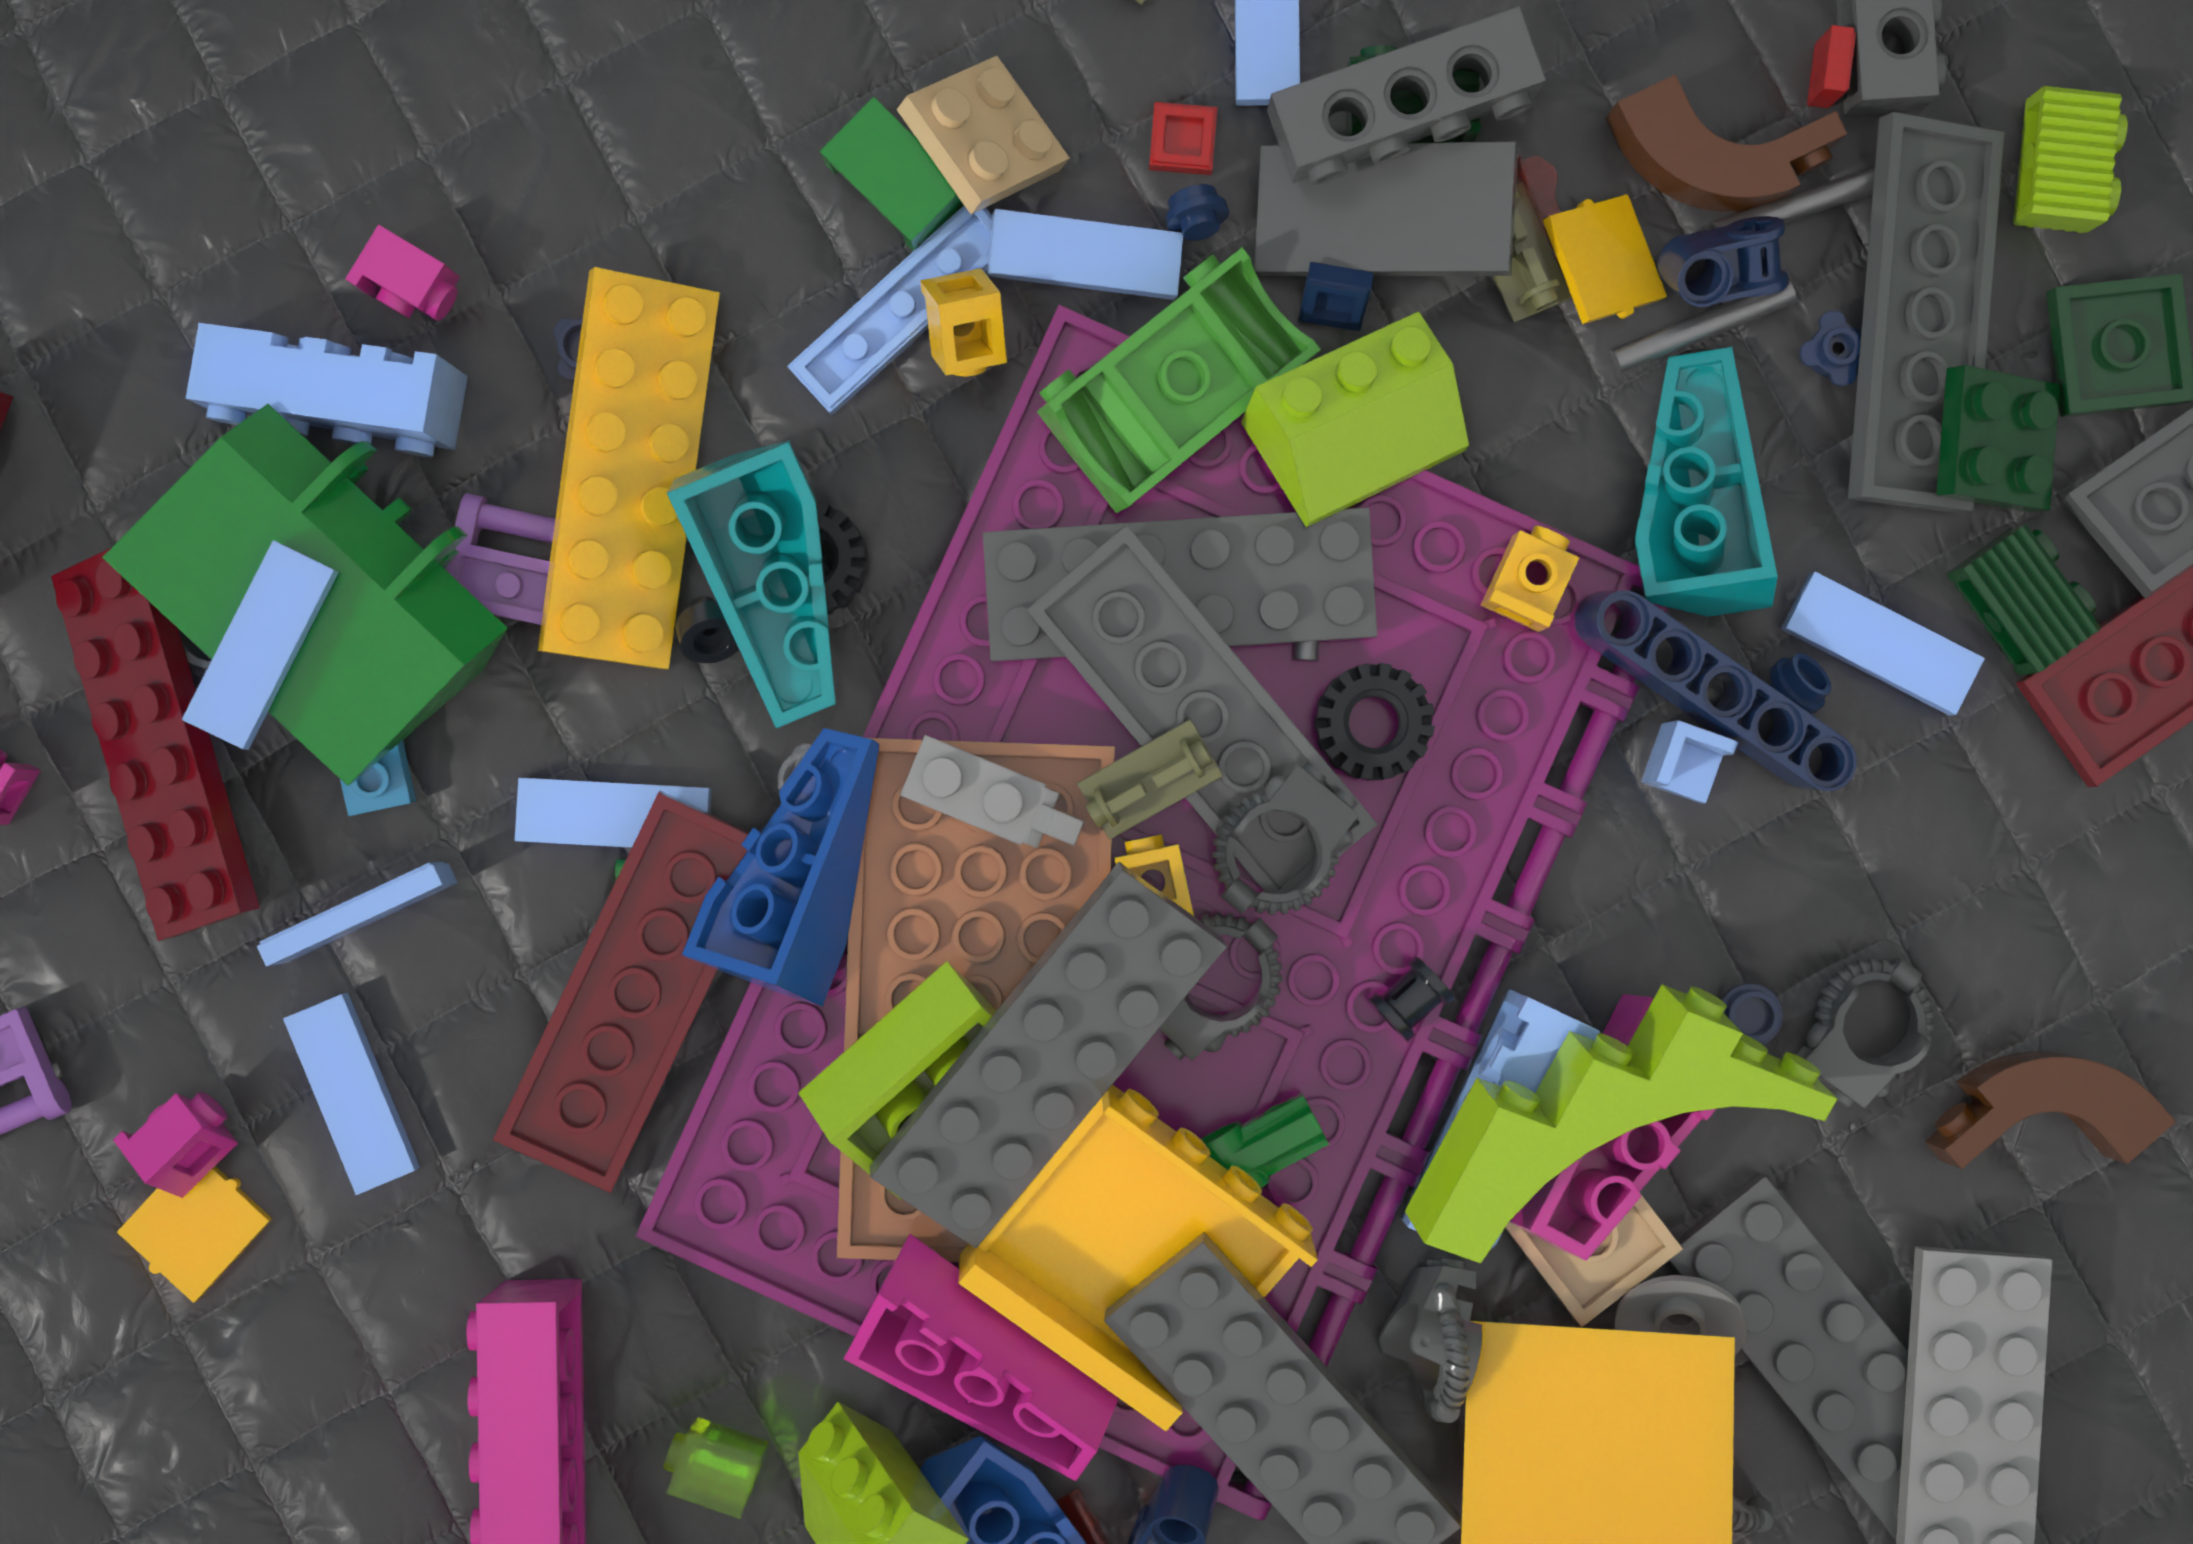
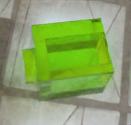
(715, 1466)

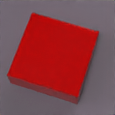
(1831, 66)
(1183, 138)

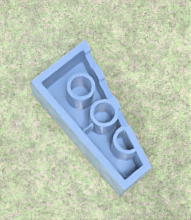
(328, 387)
(1515, 1049)

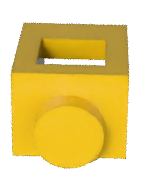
(976, 306)
(1511, 591)
(1152, 853)

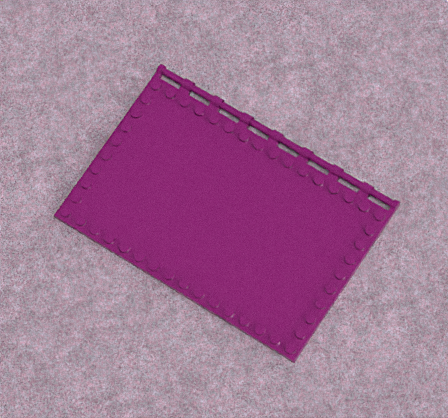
(760, 1180)

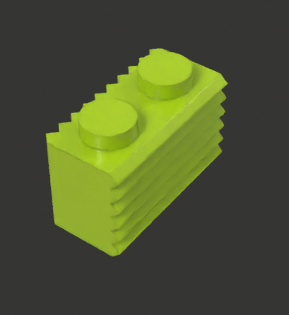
(2069, 159)

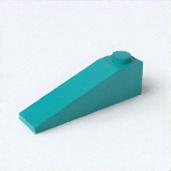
(1702, 508)
(762, 556)

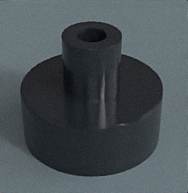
(704, 632)

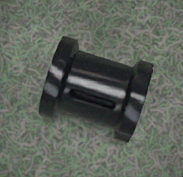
(1411, 998)

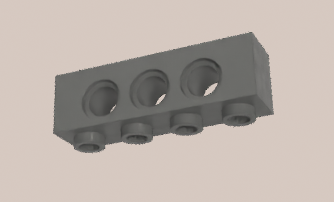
(1493, 47)
(1886, 80)

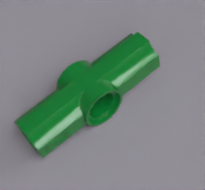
(1269, 1140)

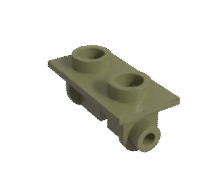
(1535, 274)
(1149, 779)

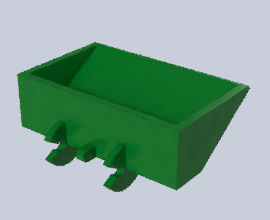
(392, 629)

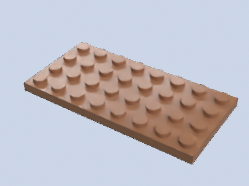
(958, 896)

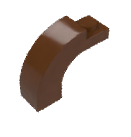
(1701, 169)
(2102, 1101)

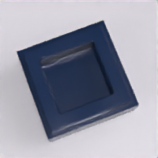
(1335, 296)

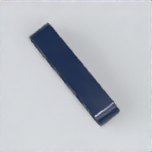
(1743, 697)

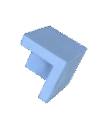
(1686, 760)

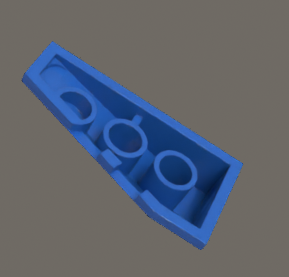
(793, 892)
(997, 1496)

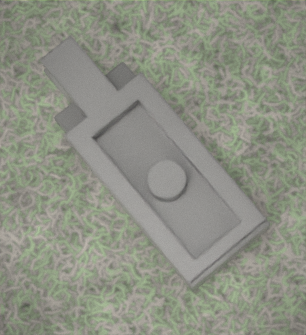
(987, 795)

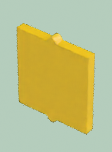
(1604, 258)
(195, 1235)

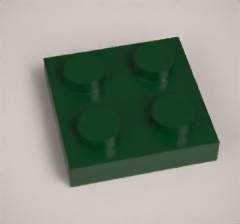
(2121, 345)
(1998, 439)

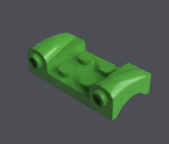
(1174, 381)

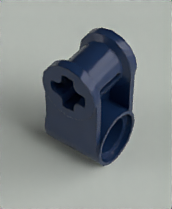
(1738, 262)
(1178, 1508)

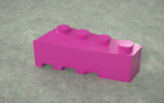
(1601, 1187)
(978, 1364)

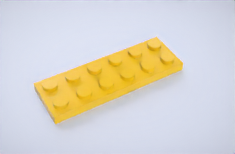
(626, 442)

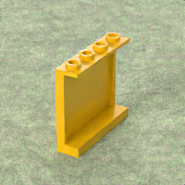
(1107, 1217)
(1598, 1437)

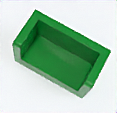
(892, 173)

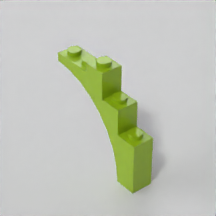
(1595, 1090)

